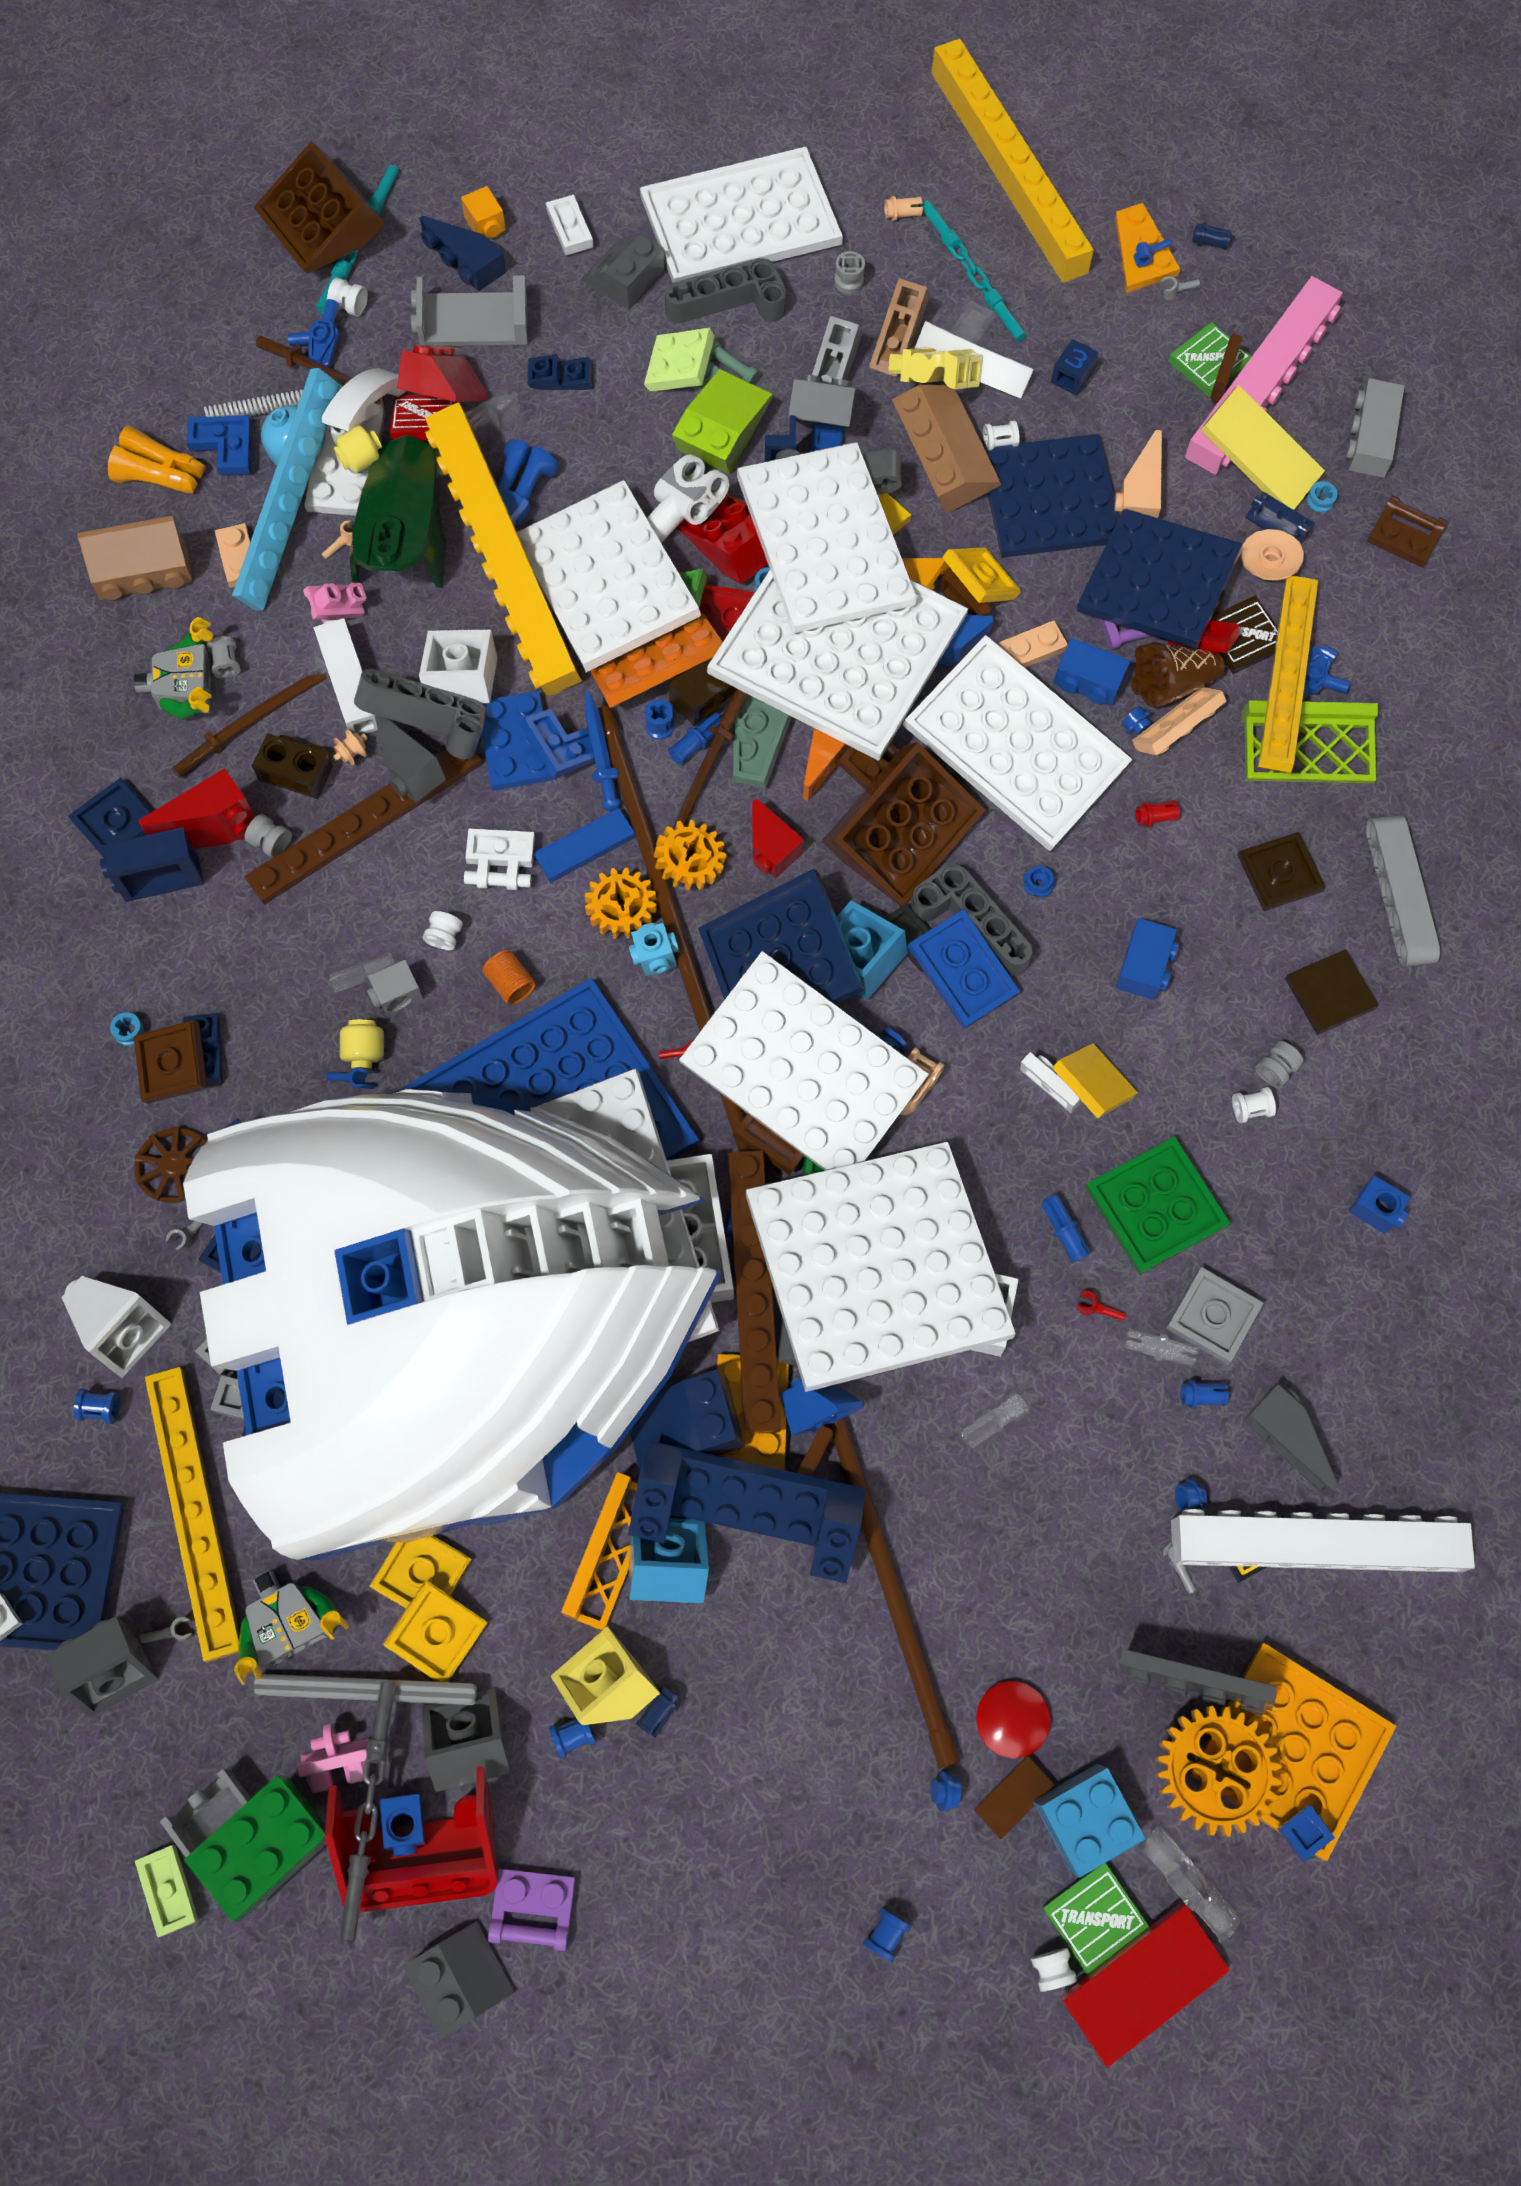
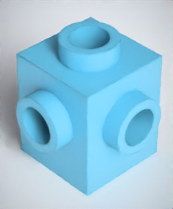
(654, 948)

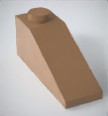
(900, 323)

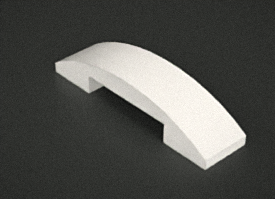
(996, 370)
(350, 403)

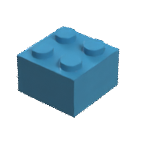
(1088, 1820)

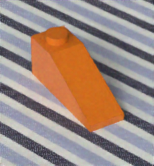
(821, 762)

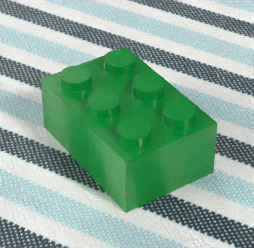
(258, 1848)

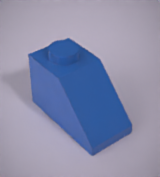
(966, 638)
(817, 1407)

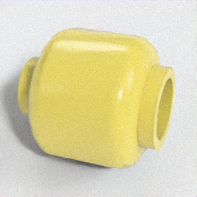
(357, 449)
(361, 1043)

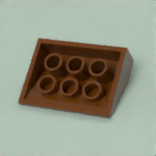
(318, 211)
(904, 824)

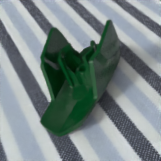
(401, 503)

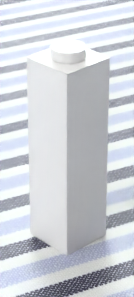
(344, 673)

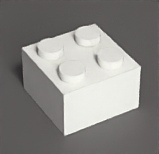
(460, 662)

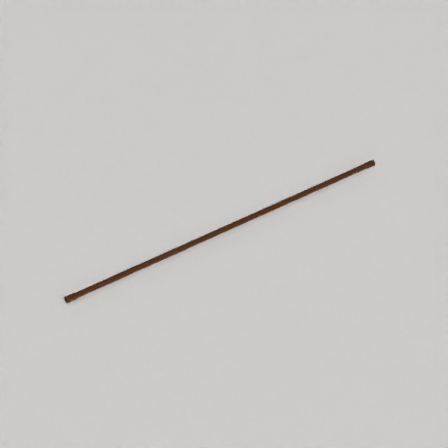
(939, 1733)

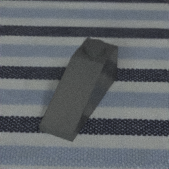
(412, 767)
(1289, 1431)

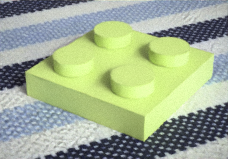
(679, 359)

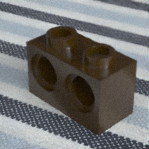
(290, 771)

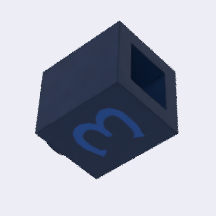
(1074, 367)

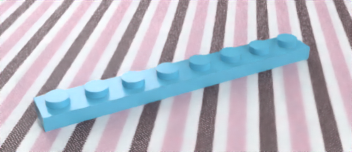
(285, 491)

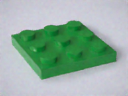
(1157, 1205)

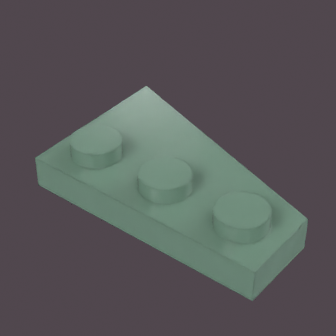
(757, 741)

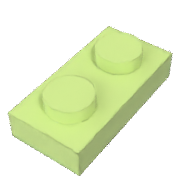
(166, 1891)

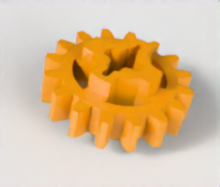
(675, 847)
(635, 896)

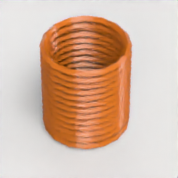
(507, 976)

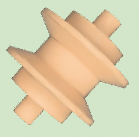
(349, 747)

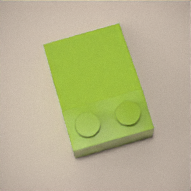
(721, 420)

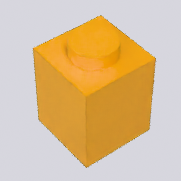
(483, 213)

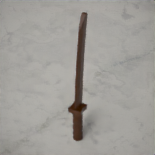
(294, 356)
(721, 733)
(215, 742)

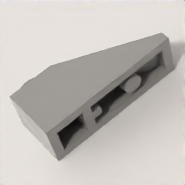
(837, 350)

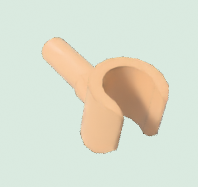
(344, 539)

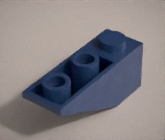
(468, 252)

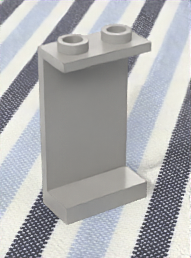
(470, 317)

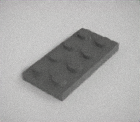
(1213, 1685)

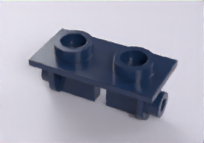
(1275, 515)

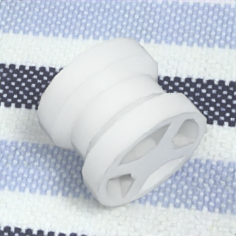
(442, 930)
(1054, 1969)

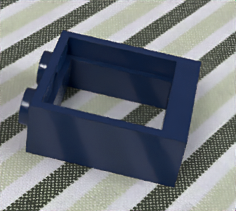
(152, 865)

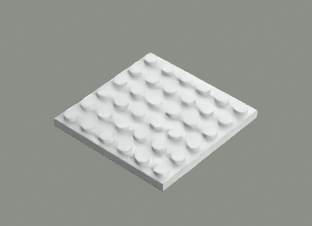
(840, 677)
(878, 1266)

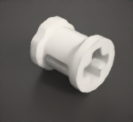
(1008, 433)
(1253, 1105)

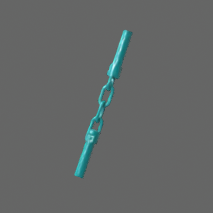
(342, 267)
(992, 297)

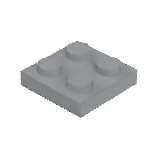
(1214, 1315)

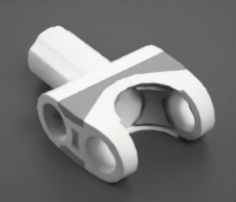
(685, 496)

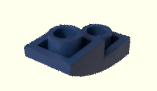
(552, 374)
(211, 1045)

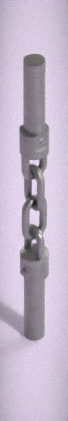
(376, 1753)

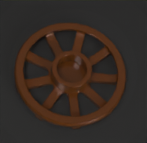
(171, 1165)

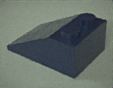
(691, 1416)

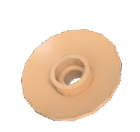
(1275, 546)

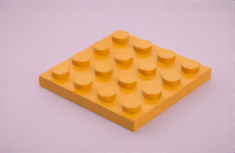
(1321, 1740)

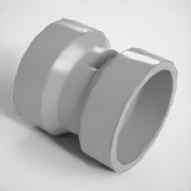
(849, 272)
(265, 834)
(1279, 1064)

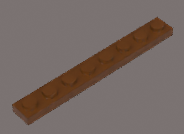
(347, 832)
(754, 1301)

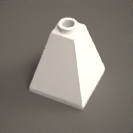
(113, 1322)

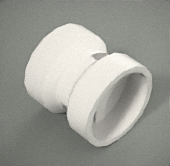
(349, 297)

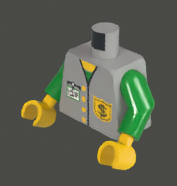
(181, 674)
(282, 1624)

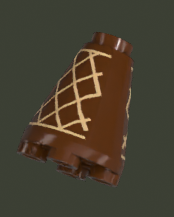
(1173, 671)

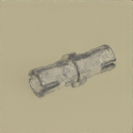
(1160, 1347)

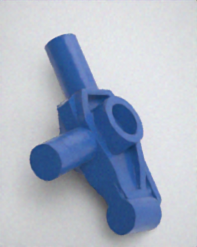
(321, 336)
(1316, 674)

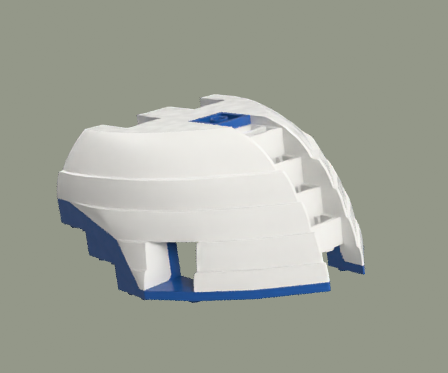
(436, 1308)

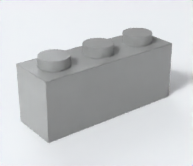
(1374, 427)

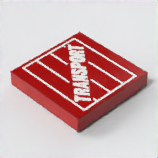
(410, 414)

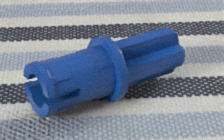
(694, 739)
(1065, 1229)

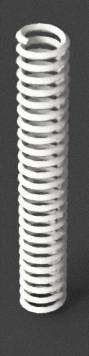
(247, 411)

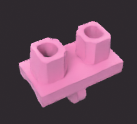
(336, 601)
(318, 1764)

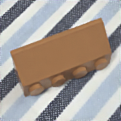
(946, 444)

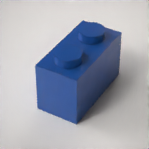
(1091, 672)
(1147, 959)

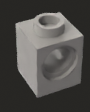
(394, 988)

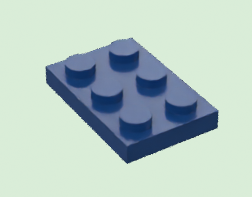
(508, 751)
(963, 968)

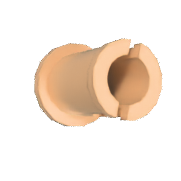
(902, 207)

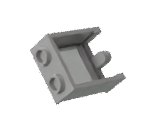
(206, 1812)

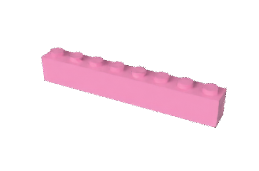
(1275, 360)

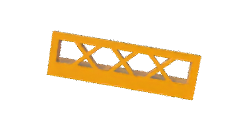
(594, 1557)

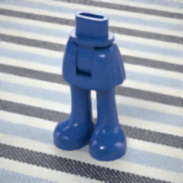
(537, 463)

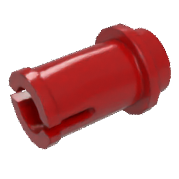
(1155, 813)

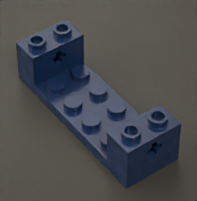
(749, 1500)

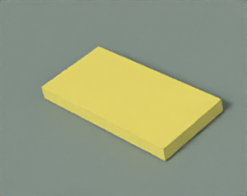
(1262, 449)

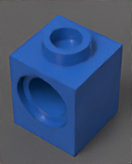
(1367, 1211)
(392, 1809)

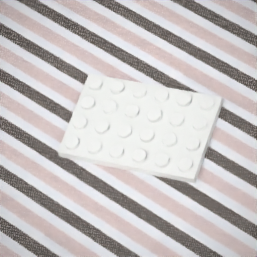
(741, 214)
(826, 537)
(607, 576)
(1017, 742)
(803, 1066)

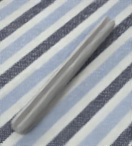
(365, 1689)

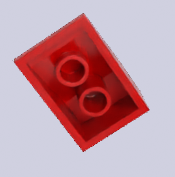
(209, 813)

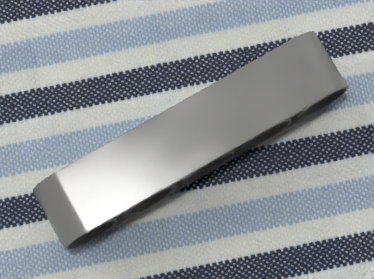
(1404, 891)

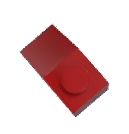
(773, 841)

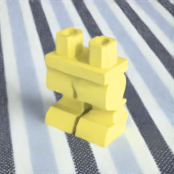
(924, 364)

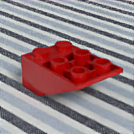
(729, 540)

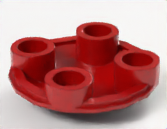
(1013, 1719)

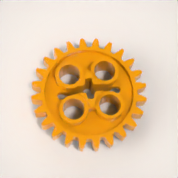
(1206, 1802)

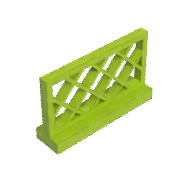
(1318, 715)

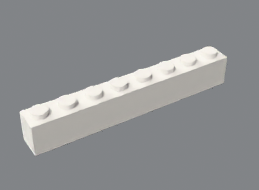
(1322, 1542)

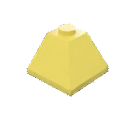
(604, 1682)

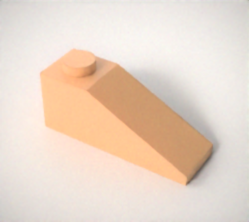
(1143, 483)

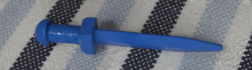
(604, 773)

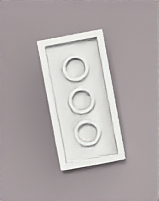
(329, 485)

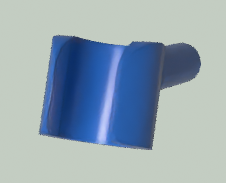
(1144, 251)
(356, 1077)

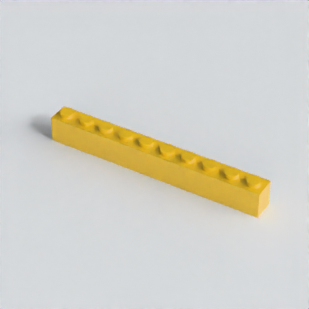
(1012, 161)
(503, 551)

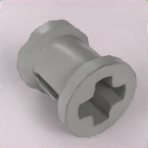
(223, 657)

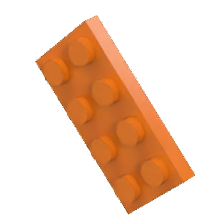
(656, 661)

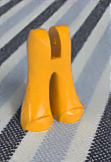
(149, 461)

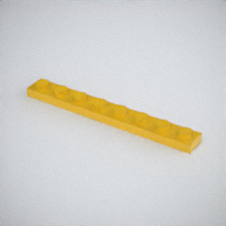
(1288, 674)
(193, 1514)

